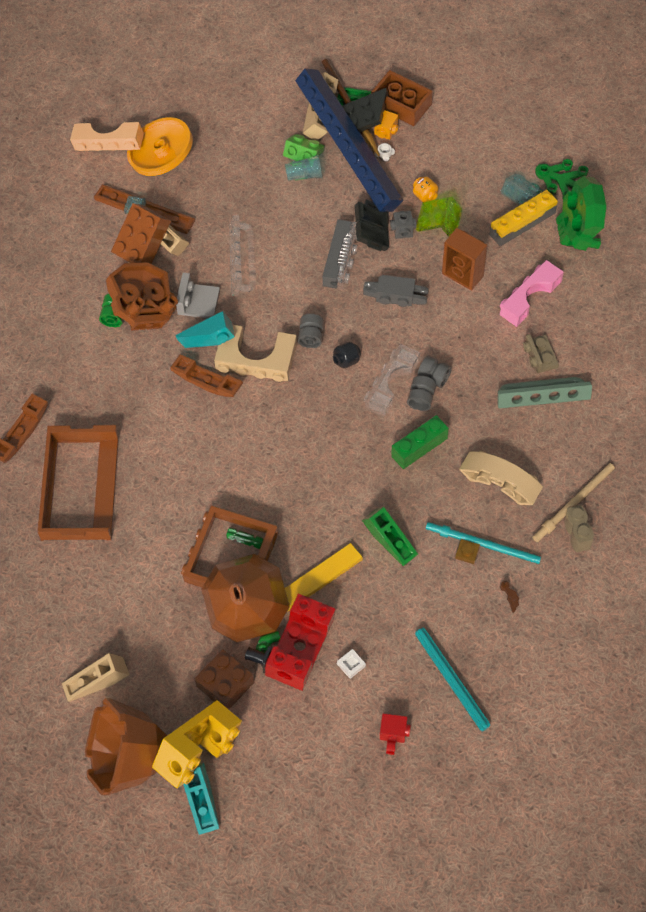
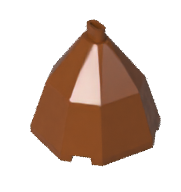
(261, 599)
(121, 747)

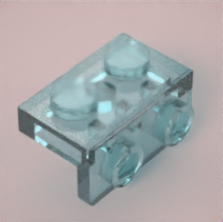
(519, 189)

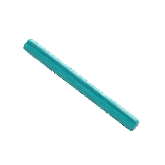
(452, 679)

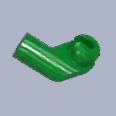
(267, 640)

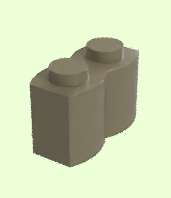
(578, 528)

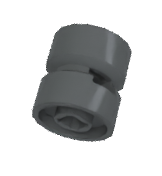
(310, 331)
(435, 371)
(421, 393)

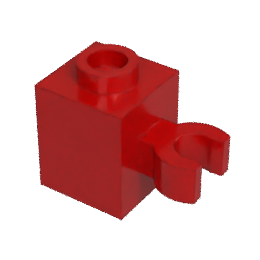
(394, 730)

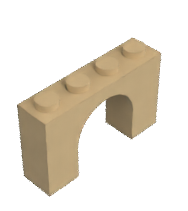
(275, 366)

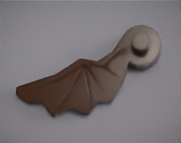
(511, 595)

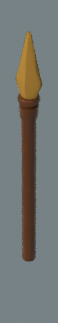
(366, 134)

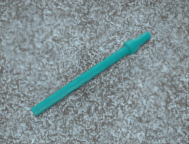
(446, 531)

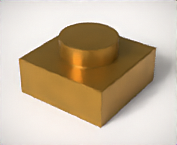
(467, 551)

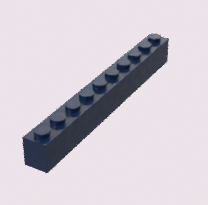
(349, 140)

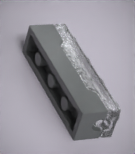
(340, 255)

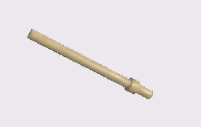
(549, 525)

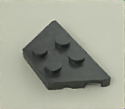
(367, 110)

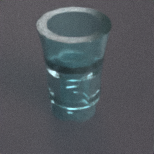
(304, 169)

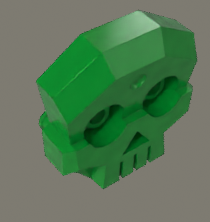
(582, 215)

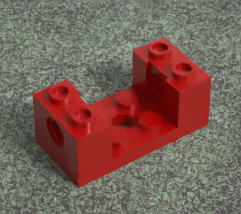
(307, 624)

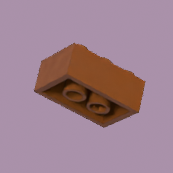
(405, 97)
(140, 235)
(464, 259)

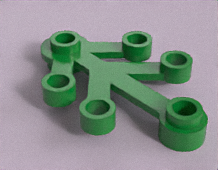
(562, 179)

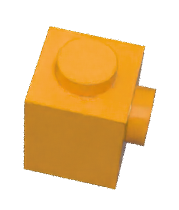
(388, 126)

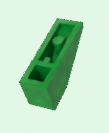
(389, 535)

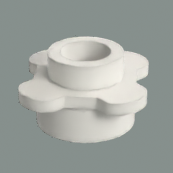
(385, 148)

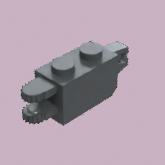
(396, 291)

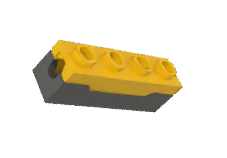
(523, 217)

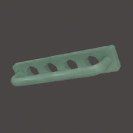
(544, 388)

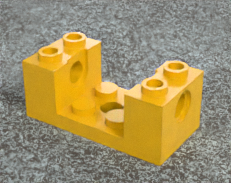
(179, 751)

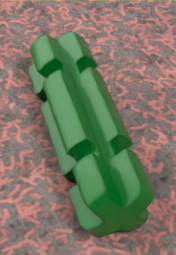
(244, 538)

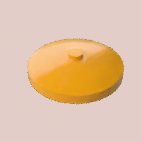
(163, 147)

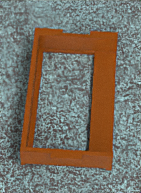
(105, 484)

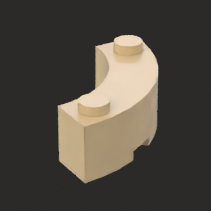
(492, 469)

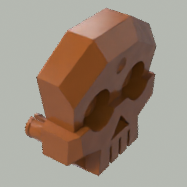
(142, 307)

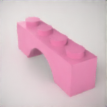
(545, 278)

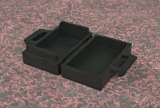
(371, 225)

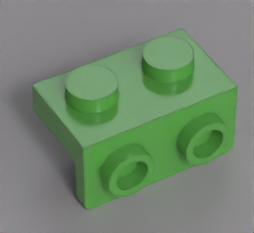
(300, 148)

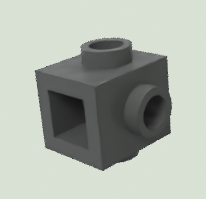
(403, 224)

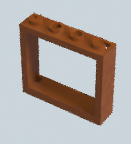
(202, 534)

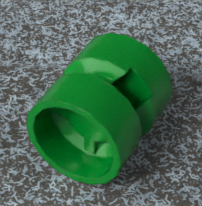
(107, 316)

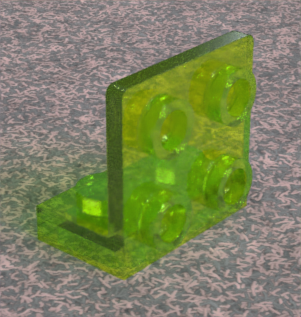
(439, 213)

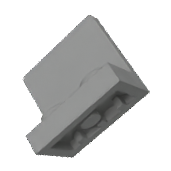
(196, 299)

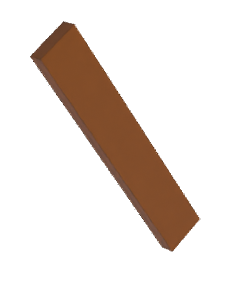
(118, 200)

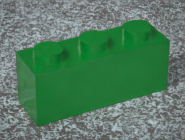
(419, 442)

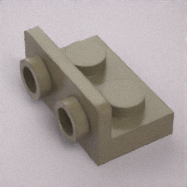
(540, 353)

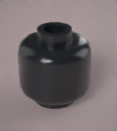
(346, 355)

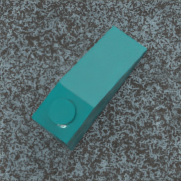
(208, 332)
(201, 801)

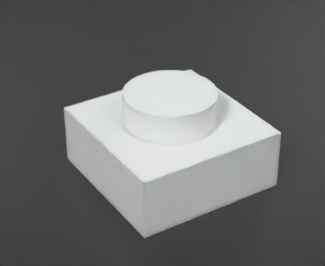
(351, 663)

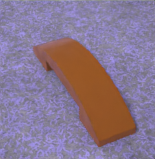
(205, 379)
(23, 427)

